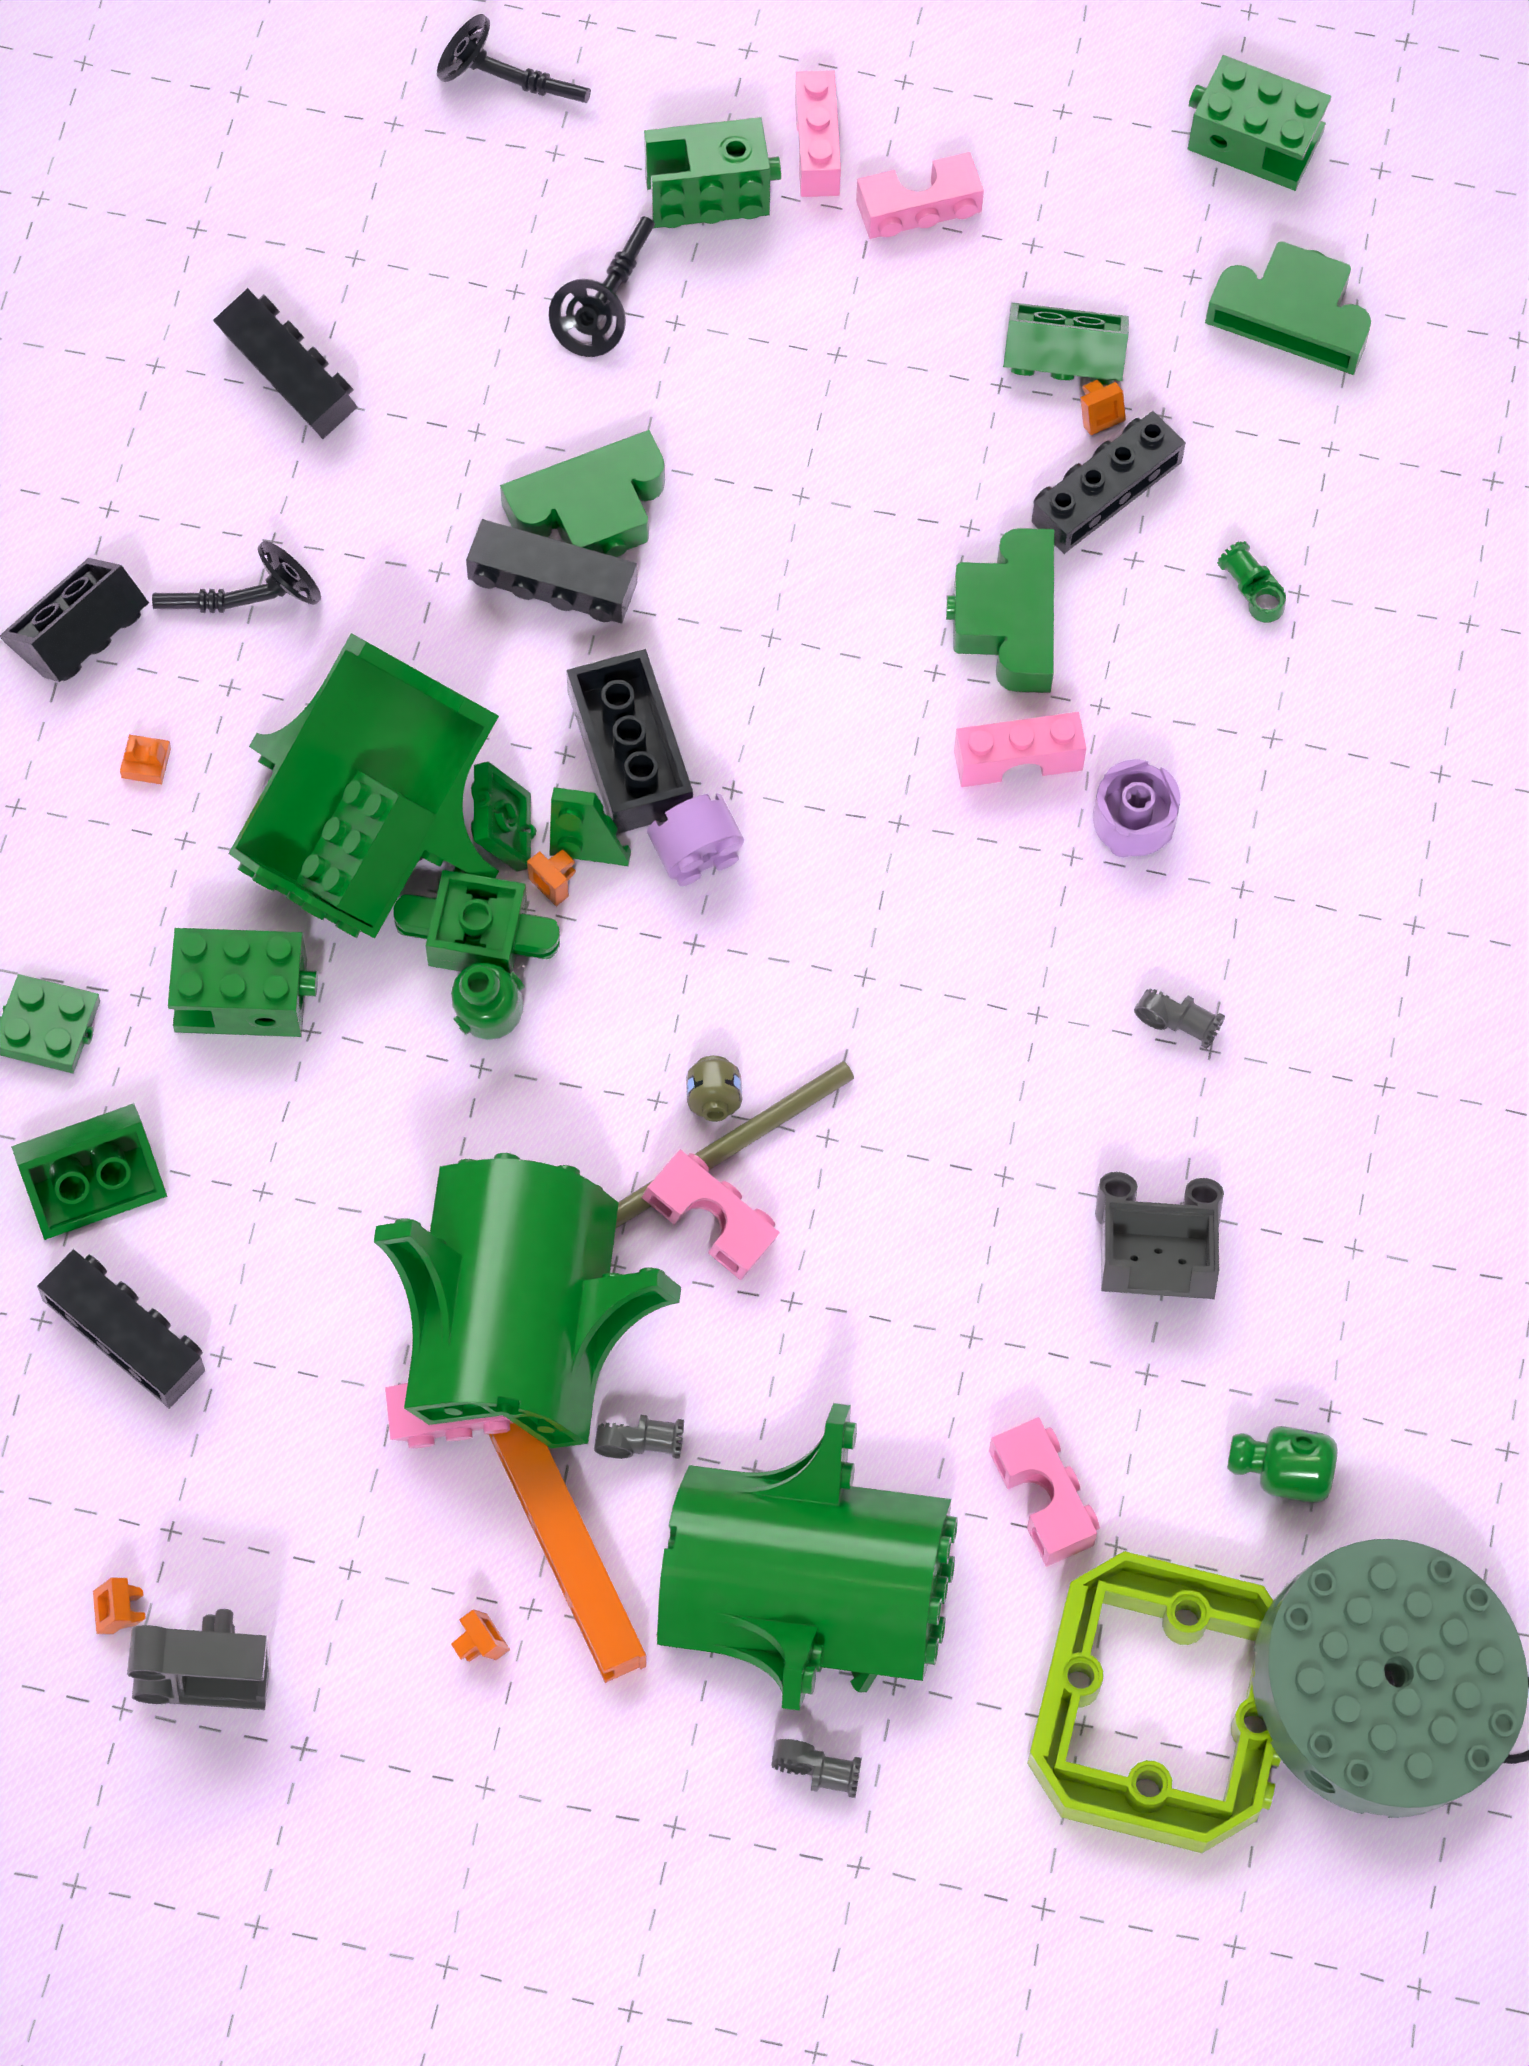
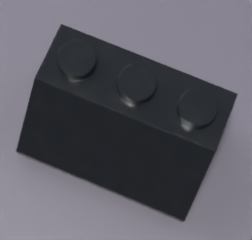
(76, 619)

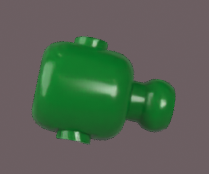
(487, 1001)
(1290, 1463)

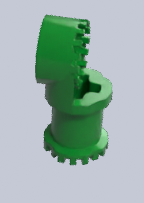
(1253, 581)

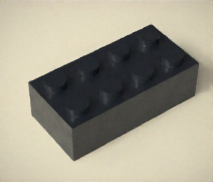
(628, 739)

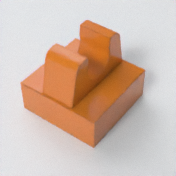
(1102, 406)
(145, 759)
(551, 875)
(113, 1606)
(479, 1638)

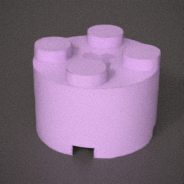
(1136, 808)
(696, 838)

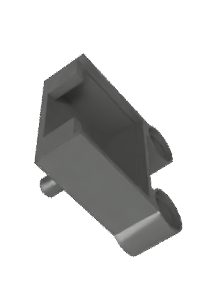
(1159, 1245)
(199, 1666)

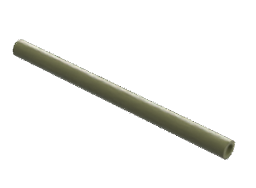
(752, 1130)

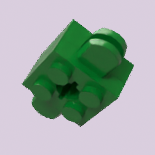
(476, 908)

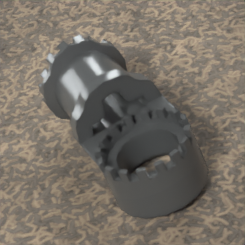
(1162, 1012)
(650, 1436)
(826, 1771)

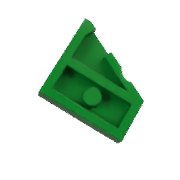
(584, 829)

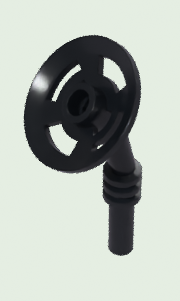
(472, 55)
(603, 303)
(284, 577)

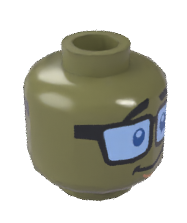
(714, 1088)

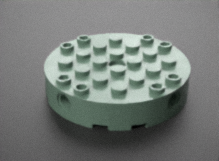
(1452, 1669)

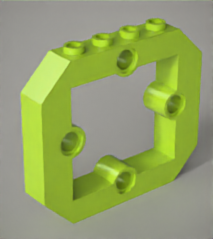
(1113, 1799)

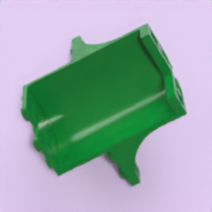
(388, 725)
(516, 1296)
(807, 1569)

